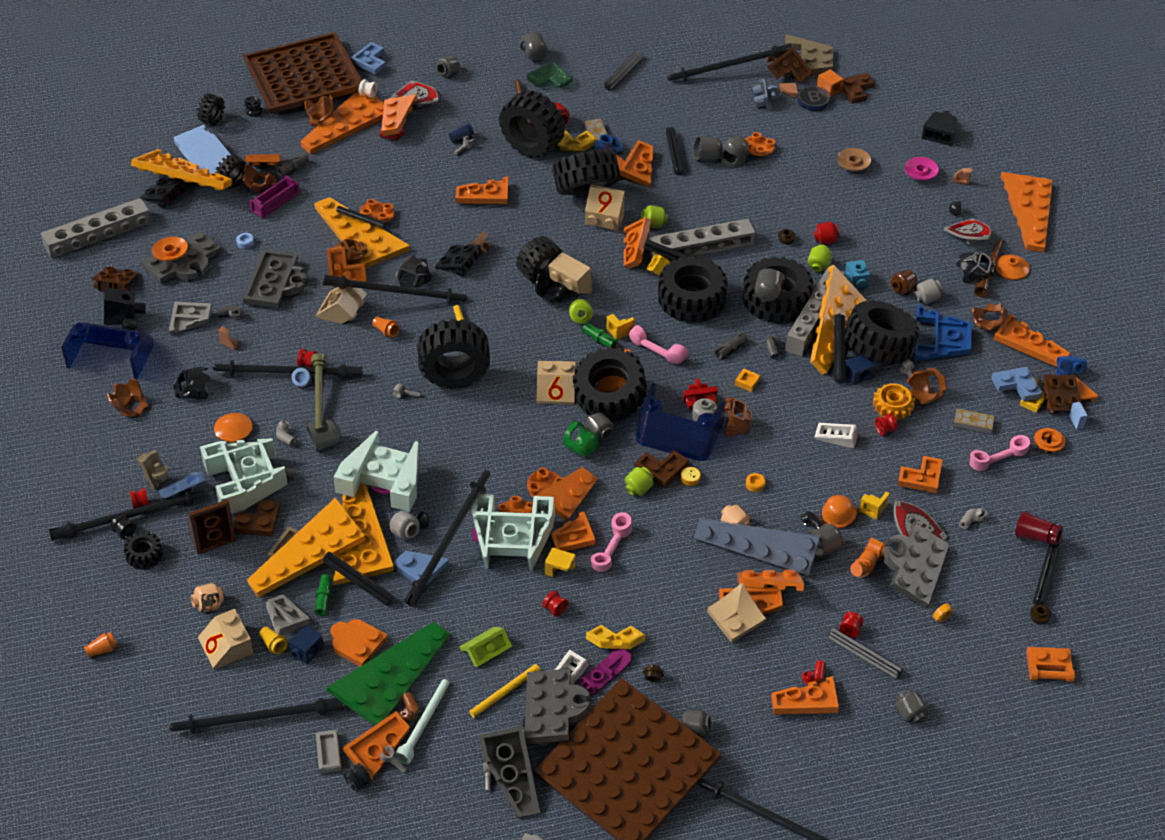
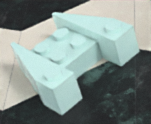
(249, 469)
(382, 469)
(513, 532)

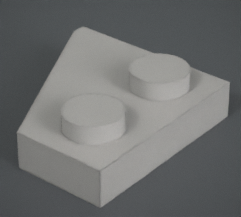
(285, 615)

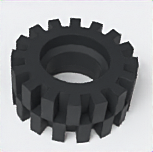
(211, 109)
(232, 162)
(141, 541)

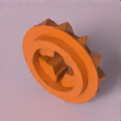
(1044, 434)

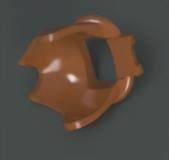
(322, 109)
(251, 175)
(352, 257)
(979, 316)
(921, 387)
(124, 395)
(737, 424)

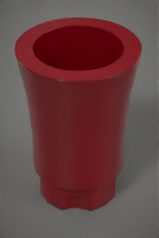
(1038, 529)

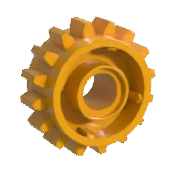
(894, 400)

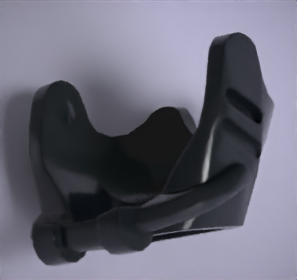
(415, 266)
(970, 266)
(544, 283)
(195, 383)

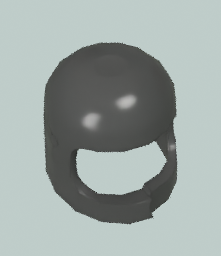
(535, 46)
(736, 146)
(710, 149)
(769, 284)
(325, 436)
(830, 538)

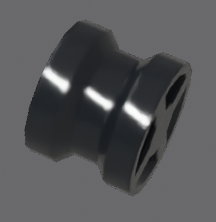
(252, 106)
(122, 526)
(357, 777)

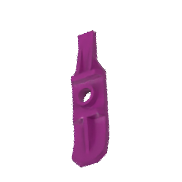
(607, 669)

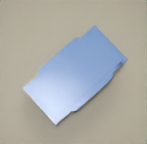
(201, 148)

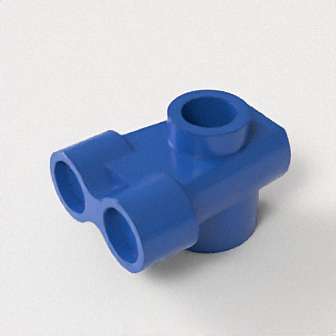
(610, 143)
(1070, 365)

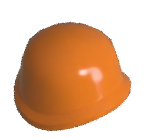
(839, 511)

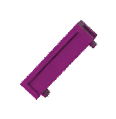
(274, 197)

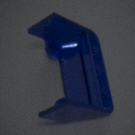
(112, 337)
(675, 433)

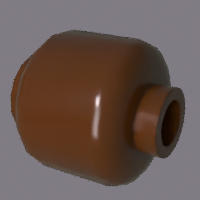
(904, 282)

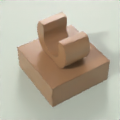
(483, 243)

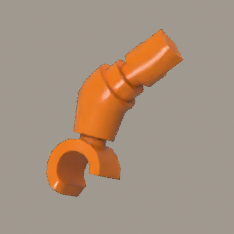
(866, 562)

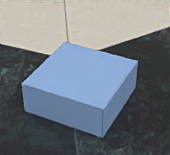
(1078, 415)

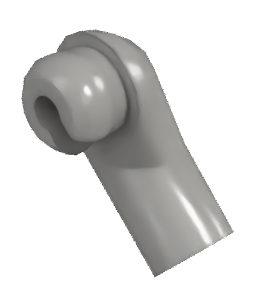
(282, 433)
(972, 515)

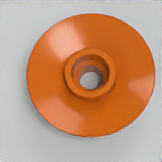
(169, 248)
(1012, 267)

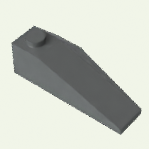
(509, 762)

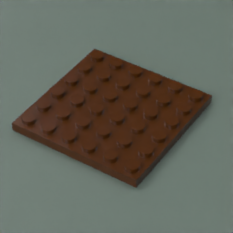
(302, 72)
(628, 764)

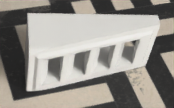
(848, 432)
(581, 664)

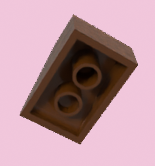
(211, 527)

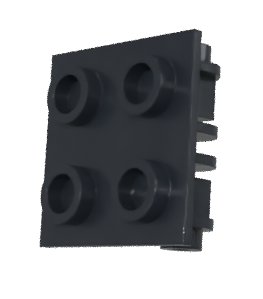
(164, 191)
(459, 257)

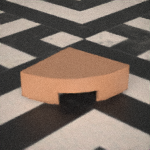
(789, 88)
(963, 176)
(226, 339)

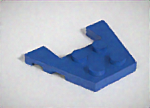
(950, 338)

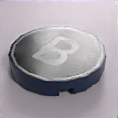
(813, 98)

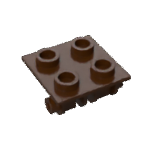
(114, 279)
(1060, 392)

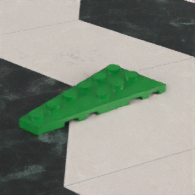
(382, 682)

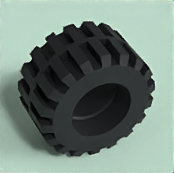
(536, 257)

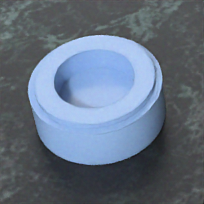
(245, 241)
(301, 377)

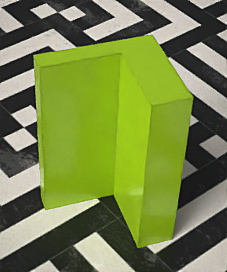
(487, 645)

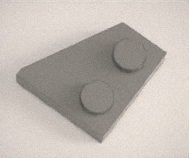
(188, 316)

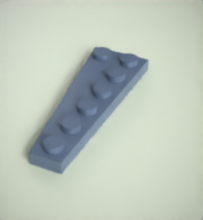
(777, 546)

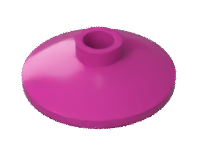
(921, 168)

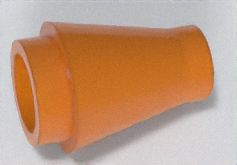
(387, 327)
(101, 645)

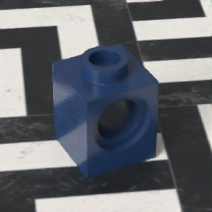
(859, 369)
(306, 644)

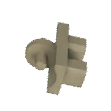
(153, 468)

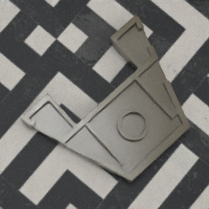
(816, 55)

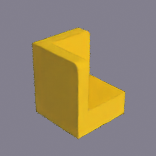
(657, 264)
(617, 328)
(873, 506)
(559, 560)

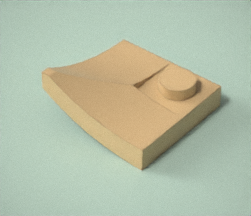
(736, 613)

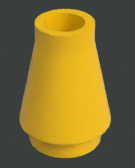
(275, 643)

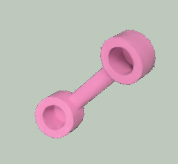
(674, 355)
(981, 460)
(621, 528)

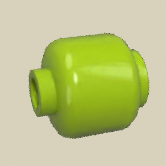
(656, 215)
(819, 258)
(574, 310)
(639, 481)

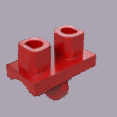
(698, 391)

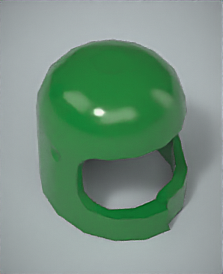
(584, 444)

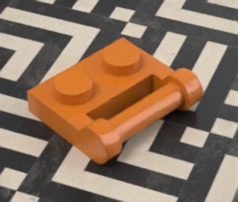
(1050, 659)

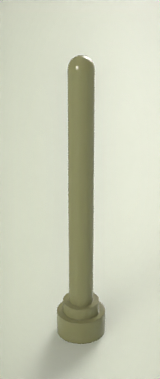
(318, 362)

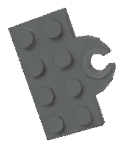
(199, 251)
(274, 278)
(915, 563)
(553, 705)

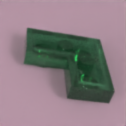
(549, 72)

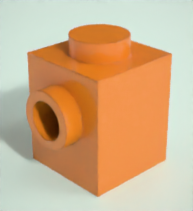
(831, 82)

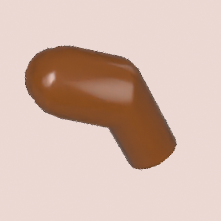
(411, 707)

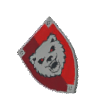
(425, 93)
(970, 230)
(909, 514)

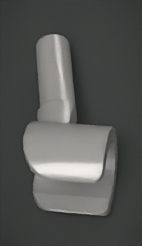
(467, 144)
(906, 367)
(400, 389)
(392, 759)
(487, 772)

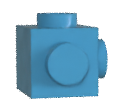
(857, 274)

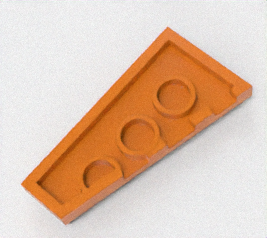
(1023, 339)

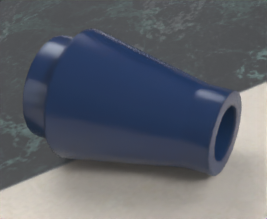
(462, 131)

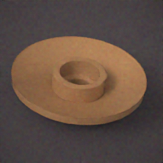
(854, 159)

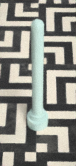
(405, 752)

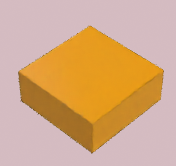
(747, 380)

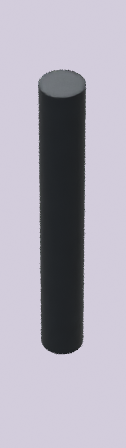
(361, 217)

